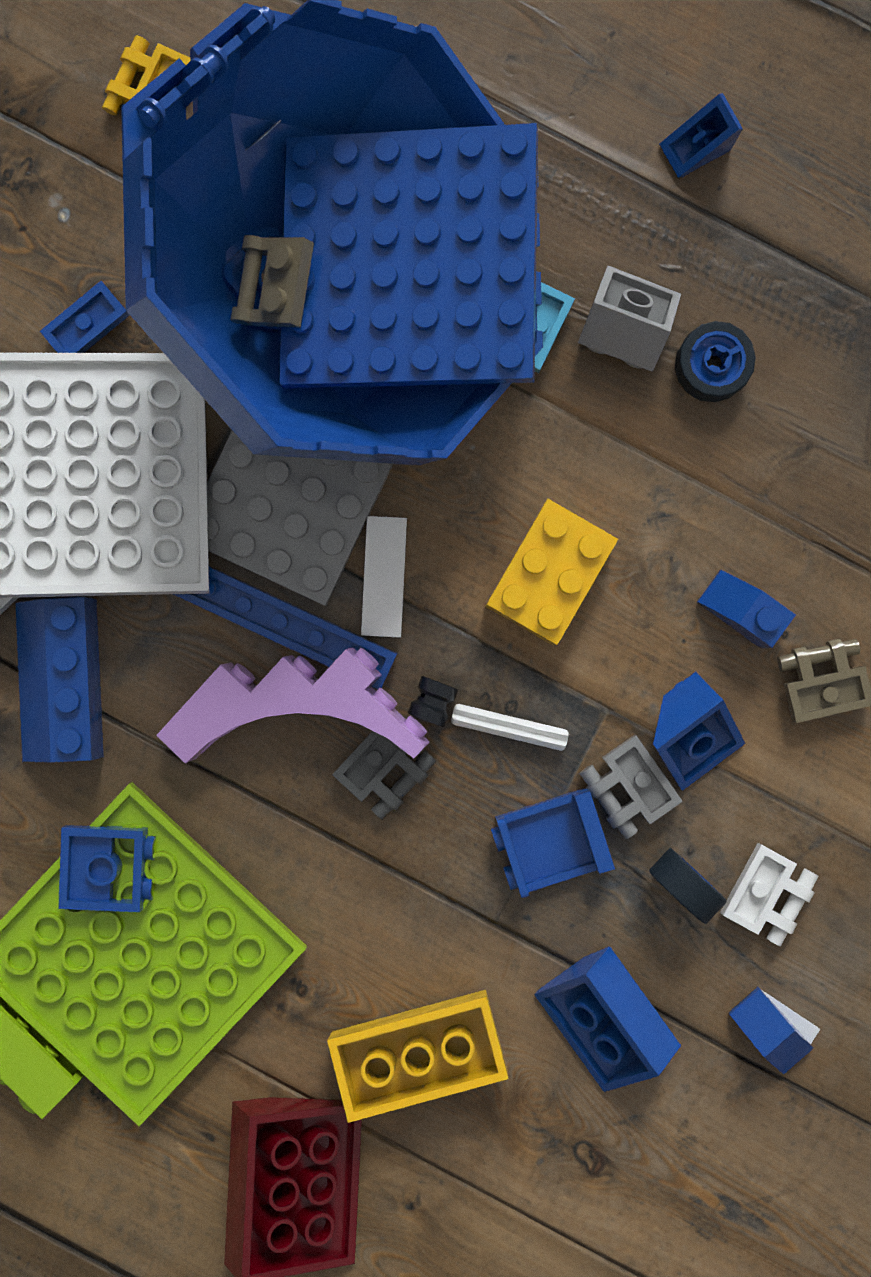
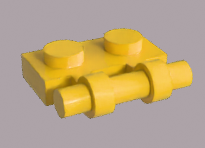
(135, 61)

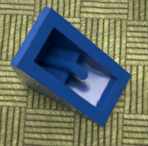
(702, 137)
(770, 1031)

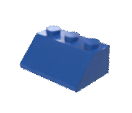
(608, 1021)

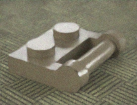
(283, 281)

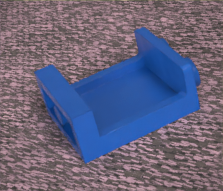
(552, 842)

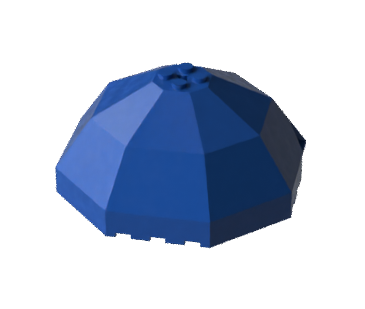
(199, 193)

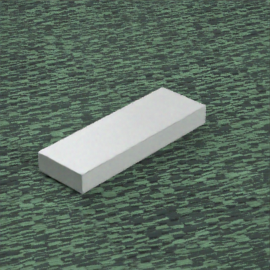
(384, 576)

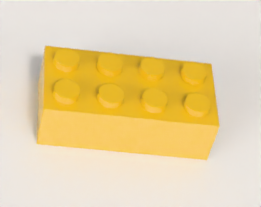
(417, 1056)

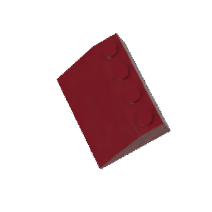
(291, 1187)

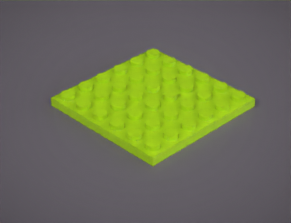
(146, 990)

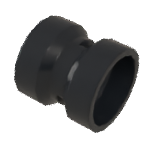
(432, 701)

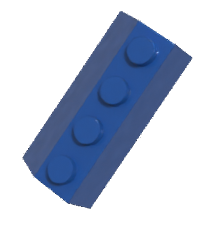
(59, 680)

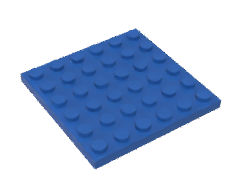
(414, 257)

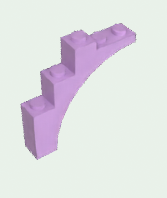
(289, 688)

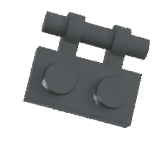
(372, 762)

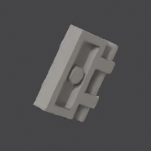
(642, 781)

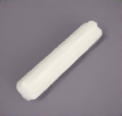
(509, 727)

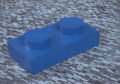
(85, 321)

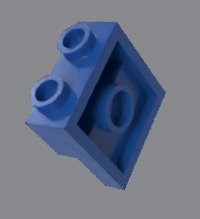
(91, 865)

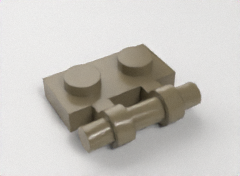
(828, 693)

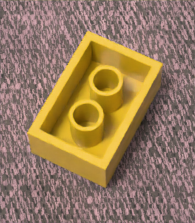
(551, 572)

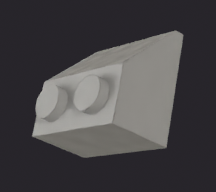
(630, 319)

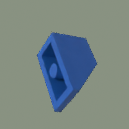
(746, 609)

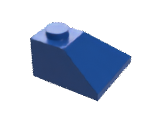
(694, 731)

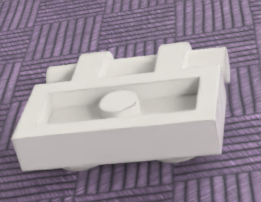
(759, 889)

